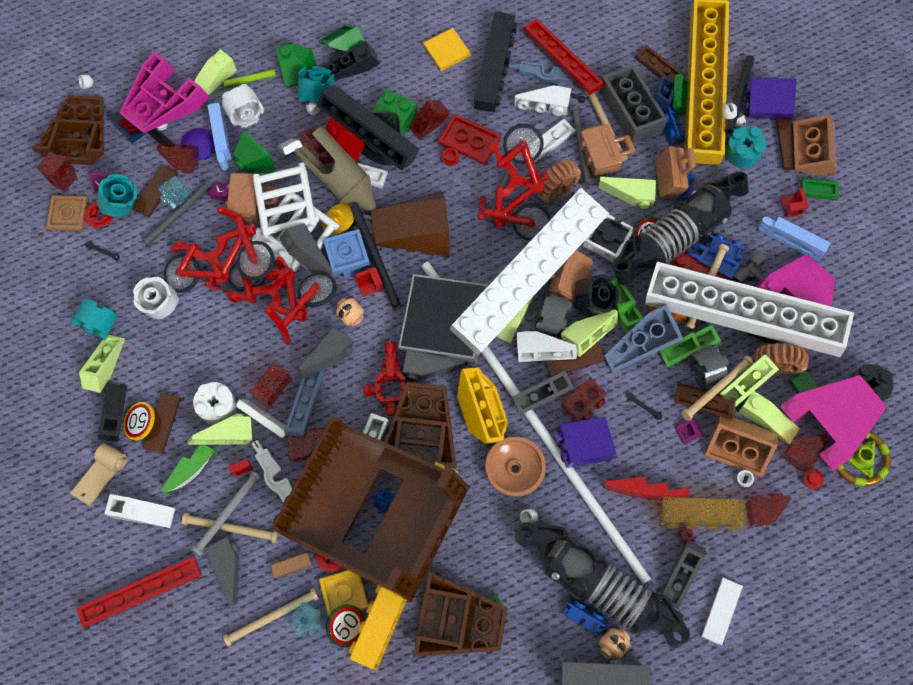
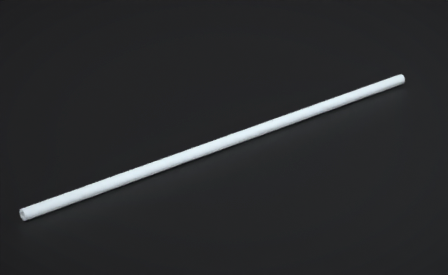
(555, 451)

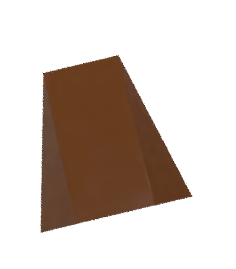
(76, 131)
(413, 225)
(423, 424)
(457, 620)

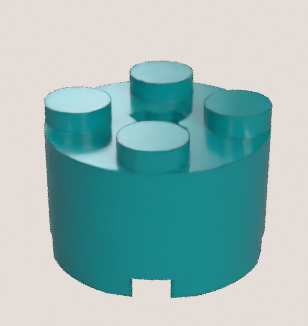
(313, 82)
(745, 147)
(116, 195)
(94, 318)

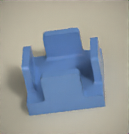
(346, 253)

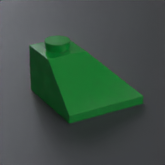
(344, 38)
(292, 59)
(252, 156)

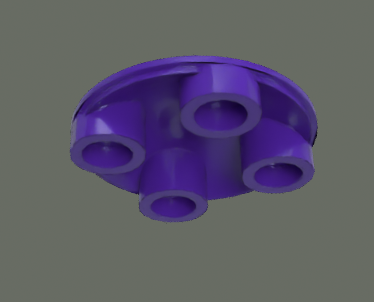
(201, 138)

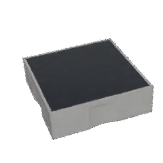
(430, 313)

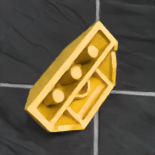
(481, 406)

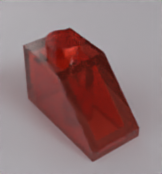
(180, 156)

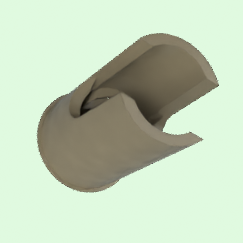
(347, 180)

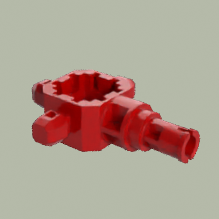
(389, 372)

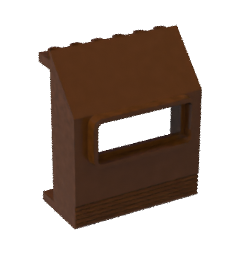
(336, 487)

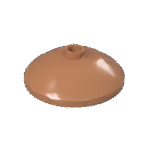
(519, 453)

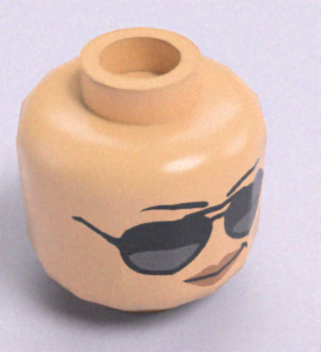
(349, 311)
(614, 644)

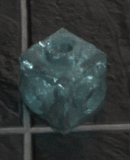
(173, 192)
(313, 624)

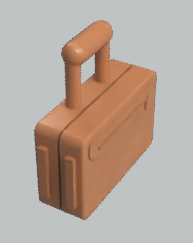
(602, 149)
(673, 172)
(243, 198)
(573, 270)

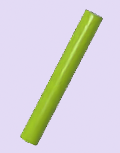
(249, 78)

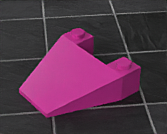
(155, 102)
(802, 280)
(845, 411)

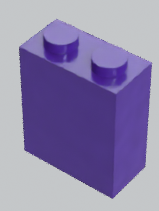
(771, 98)
(585, 442)

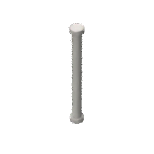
(226, 513)

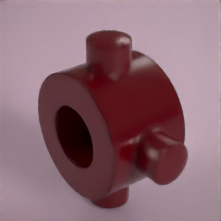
(686, 534)

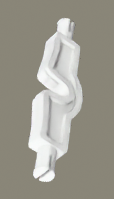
(271, 470)

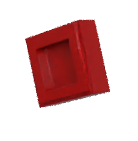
(240, 467)

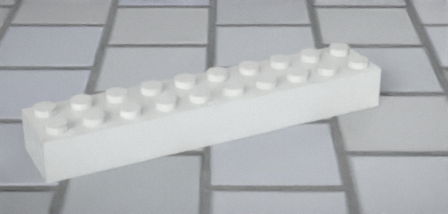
(528, 271)
(750, 309)

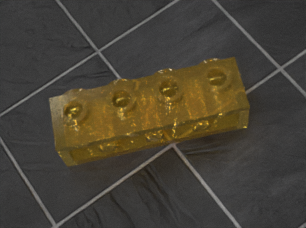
(702, 512)

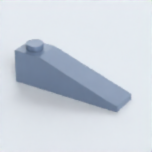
(647, 337)

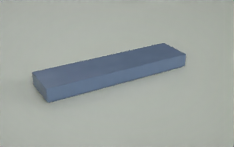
(303, 405)

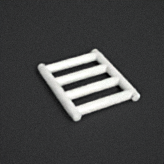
(261, 196)
(332, 225)

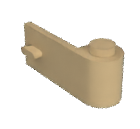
(107, 463)

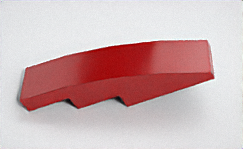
(639, 488)

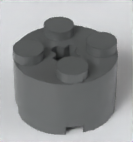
(552, 314)
(708, 366)

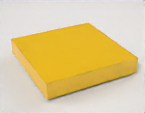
(446, 49)
(343, 589)

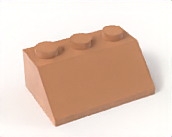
(815, 145)
(742, 445)

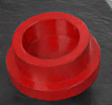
(450, 156)
(813, 479)

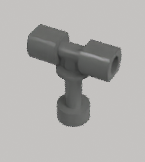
(752, 270)

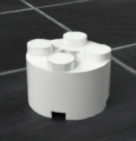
(242, 106)
(155, 297)
(207, 396)

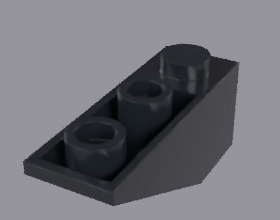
(353, 62)
(112, 412)

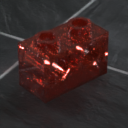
(315, 146)
(58, 171)
(271, 385)
(581, 398)

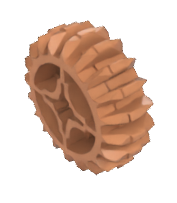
(560, 180)
(787, 357)

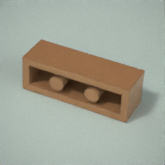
(291, 564)

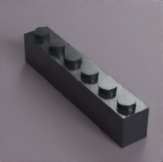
(494, 62)
(367, 127)

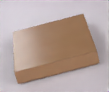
(67, 213)

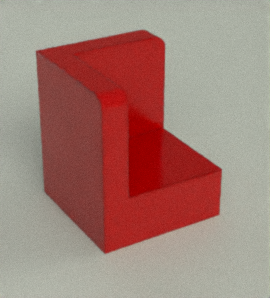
(795, 204)
(369, 281)

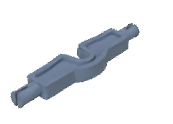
(538, 71)

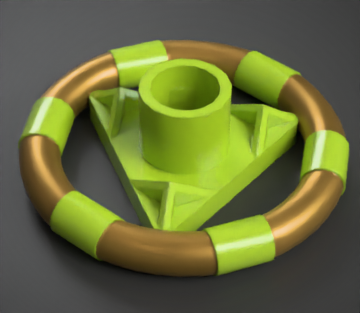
(864, 462)

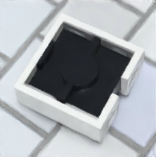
(609, 238)

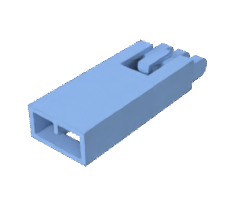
(220, 135)
(794, 237)

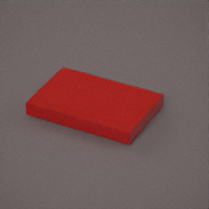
(468, 139)

